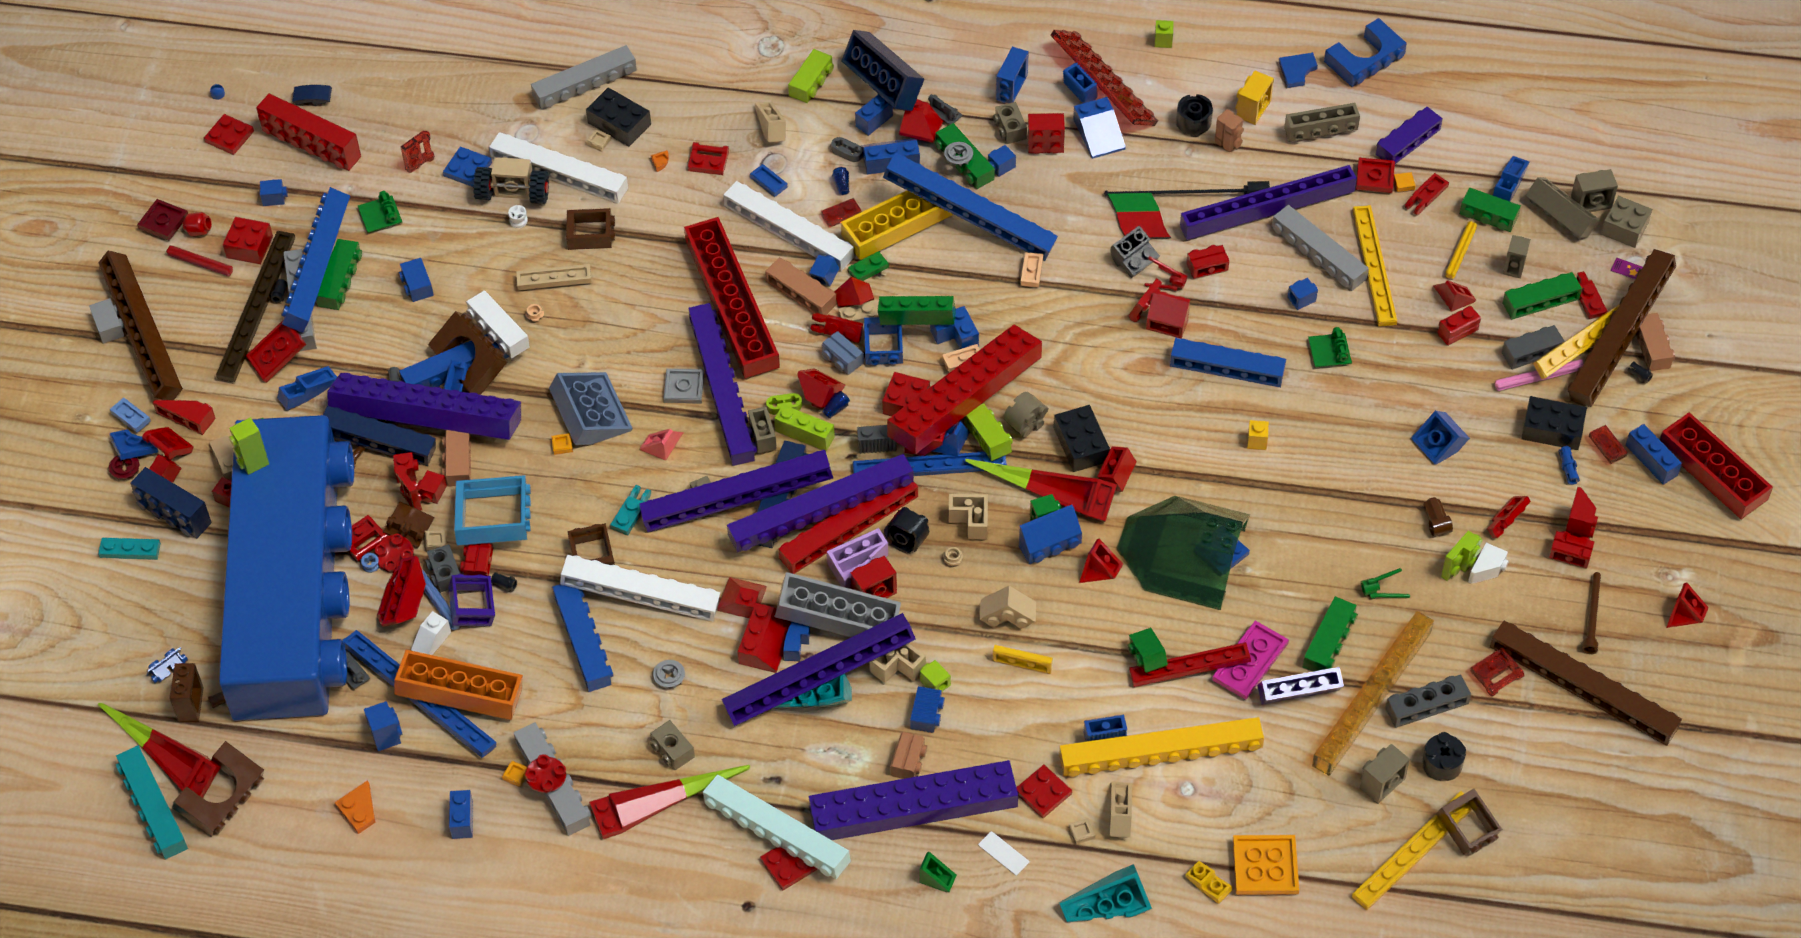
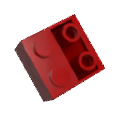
(1168, 314)

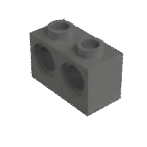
(446, 567)

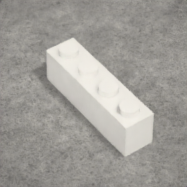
(497, 324)

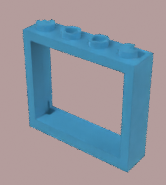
(487, 488)

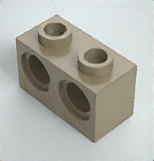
(1010, 122)

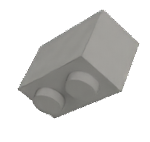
(107, 321)

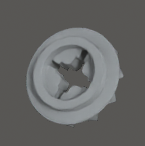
(958, 147)
(669, 666)

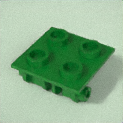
(380, 213)
(1330, 349)

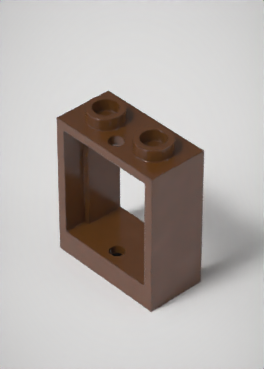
(589, 241)
(588, 534)
(187, 693)
(1481, 811)

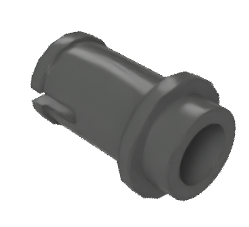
(394, 374)

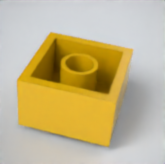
(1254, 97)

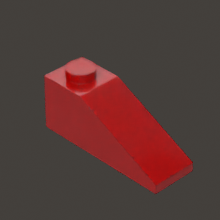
(189, 414)

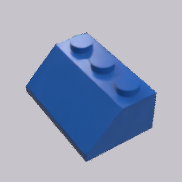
(879, 155)
(1050, 534)

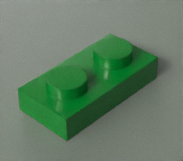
(868, 267)

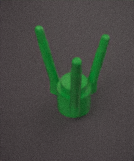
(1371, 586)

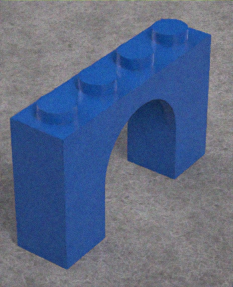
(1357, 69)

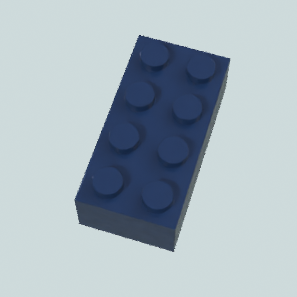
(170, 503)

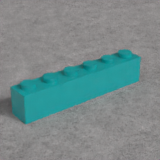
(151, 801)

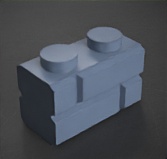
(842, 353)

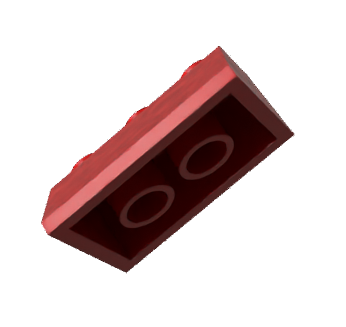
(763, 639)

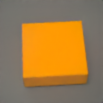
(1404, 182)
(562, 444)
(515, 774)

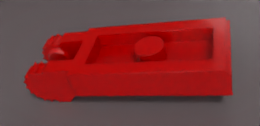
(1427, 193)
(849, 329)

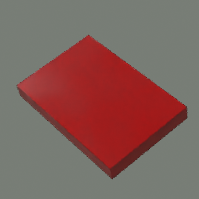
(275, 351)

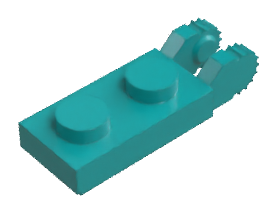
(630, 511)

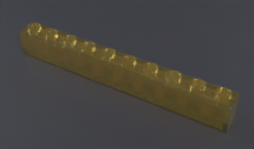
(1372, 693)

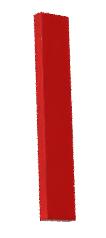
(1193, 664)

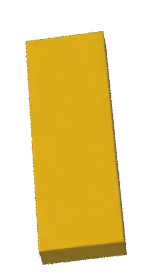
(1022, 659)

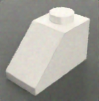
(1488, 564)
(431, 634)

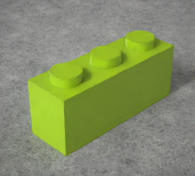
(810, 76)
(804, 427)
(988, 432)
(248, 446)

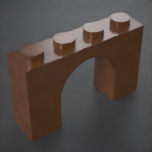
(487, 359)
(210, 815)

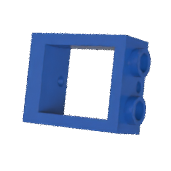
(1012, 75)
(873, 326)

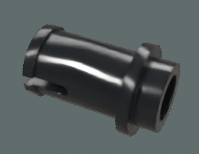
(277, 294)
(1640, 372)
(508, 583)

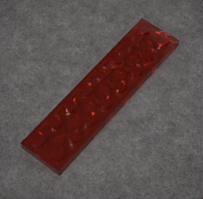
(1106, 80)

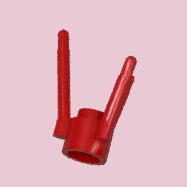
(1177, 278)

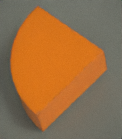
(660, 160)

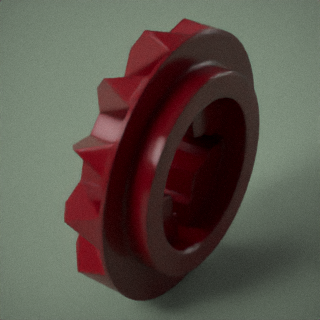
(116, 466)

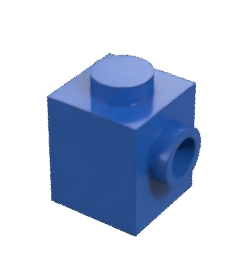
(1002, 160)
(273, 192)
(824, 269)
(1302, 293)

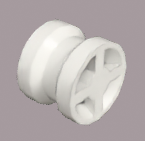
(514, 214)

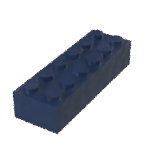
(882, 70)

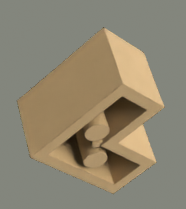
(970, 510)
(1008, 606)
(905, 659)

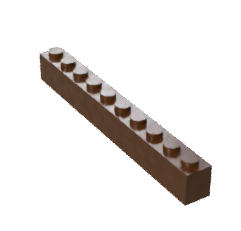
(140, 326)
(1622, 328)
(1586, 683)

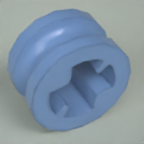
(366, 559)

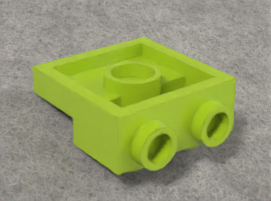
(1462, 555)

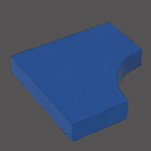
(1296, 68)
(130, 445)

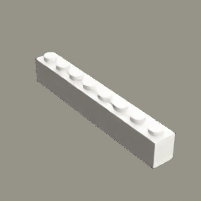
(562, 168)
(787, 224)
(640, 587)

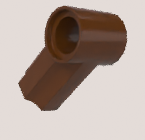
(1438, 521)

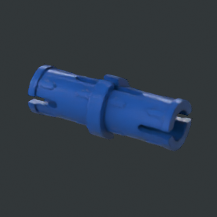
(1569, 465)

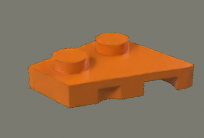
(358, 807)

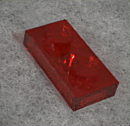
(840, 212)
(1608, 444)

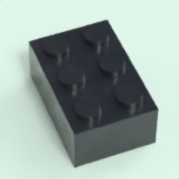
(618, 117)
(1554, 423)
(1081, 438)

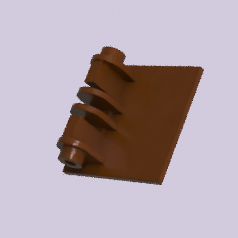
(408, 523)

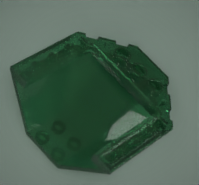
(1183, 549)

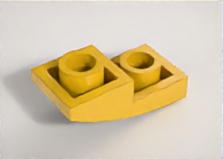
(1206, 881)

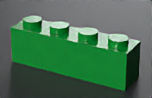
(978, 170)
(338, 274)
(1542, 295)
(916, 310)
(1330, 635)

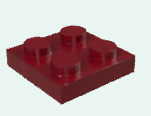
(162, 219)

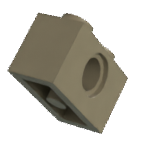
(1516, 256)
(762, 429)
(670, 735)

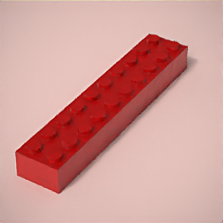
(731, 297)
(964, 389)

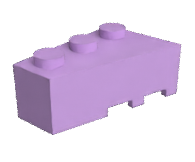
(855, 554)

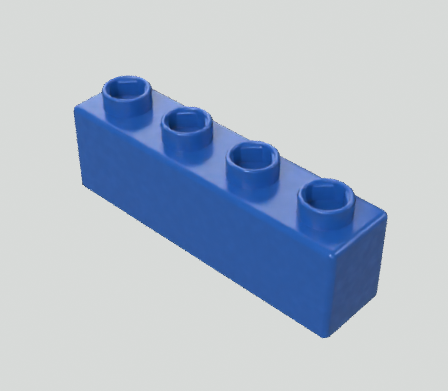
(282, 573)

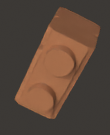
(1229, 130)
(908, 755)

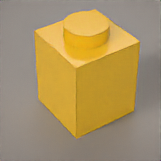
(1258, 435)

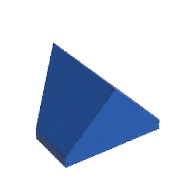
(954, 440)

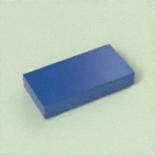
(768, 180)

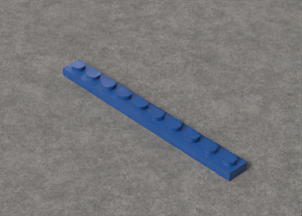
(446, 716)

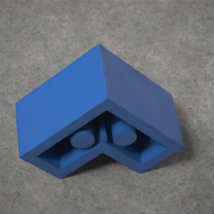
(962, 331)
(383, 725)

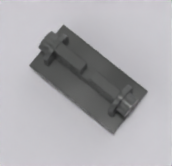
(945, 111)
(355, 674)

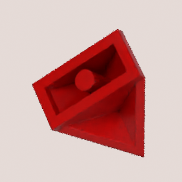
(853, 293)
(1454, 295)
(1100, 564)
(1688, 608)

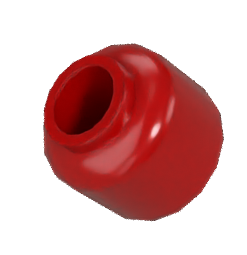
(197, 224)

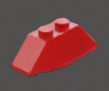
(402, 593)

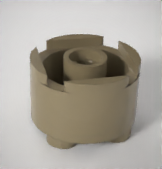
(1026, 414)

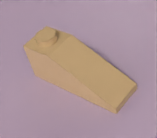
(771, 122)
(224, 455)
(1121, 809)

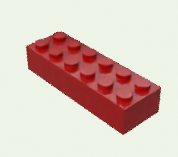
(308, 132)
(1716, 466)

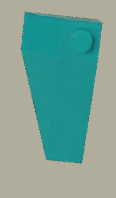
(828, 694)
(1109, 897)

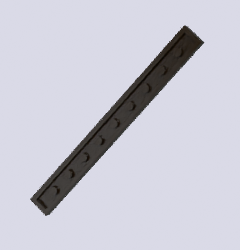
(255, 307)

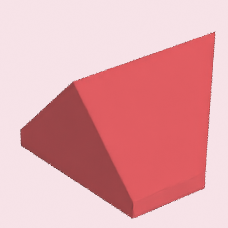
(661, 443)

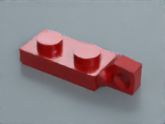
(1590, 297)
(1507, 514)

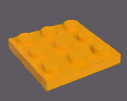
(1265, 864)

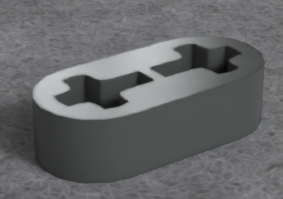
(846, 150)

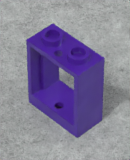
(471, 616)

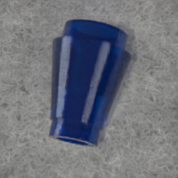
(841, 179)
(836, 404)

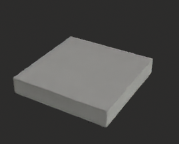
(684, 386)

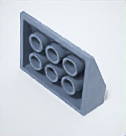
(589, 406)

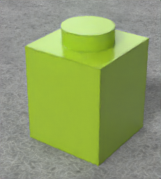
(1164, 34)
(935, 676)

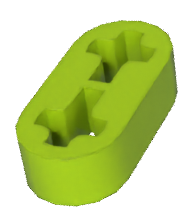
(784, 399)

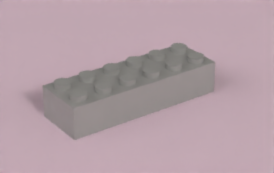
(832, 606)

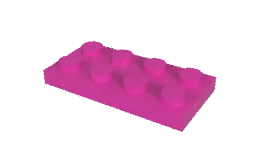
(1264, 649)

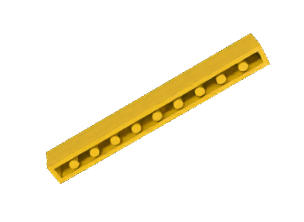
(1161, 746)

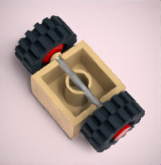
(511, 180)

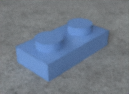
(130, 415)

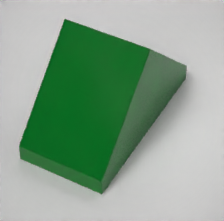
(936, 874)

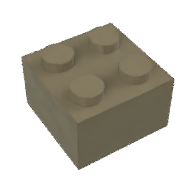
(1595, 190)
(1626, 221)
(1384, 773)

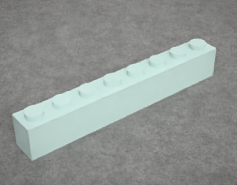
(777, 827)

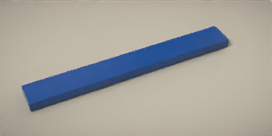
(937, 463)

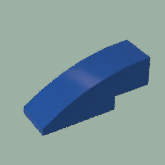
(1511, 178)
(306, 387)
(796, 635)

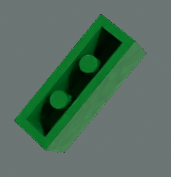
(1490, 209)

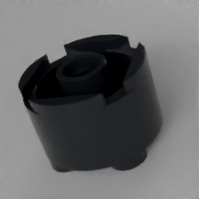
(1194, 115)
(907, 530)
(1443, 757)

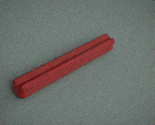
(199, 260)

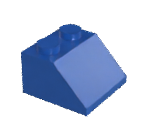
(1440, 437)

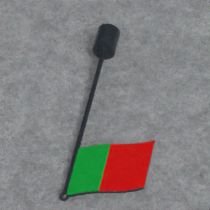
(1141, 209)

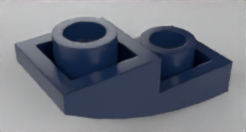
(312, 93)

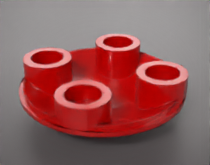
(392, 550)
(545, 774)

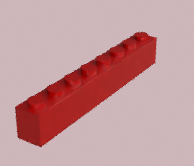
(842, 527)

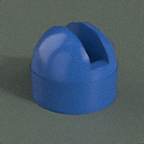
(217, 91)

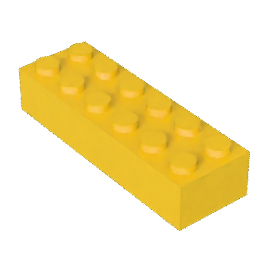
(890, 223)

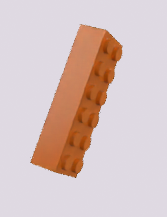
(458, 684)

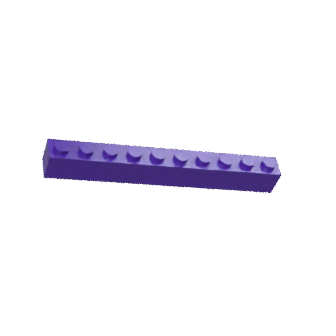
(1267, 202)
(721, 384)
(736, 490)
(820, 503)
(818, 669)

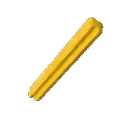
(1461, 250)

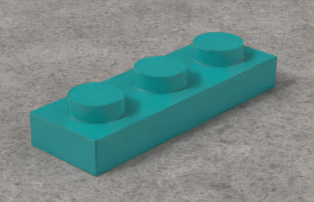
(129, 548)

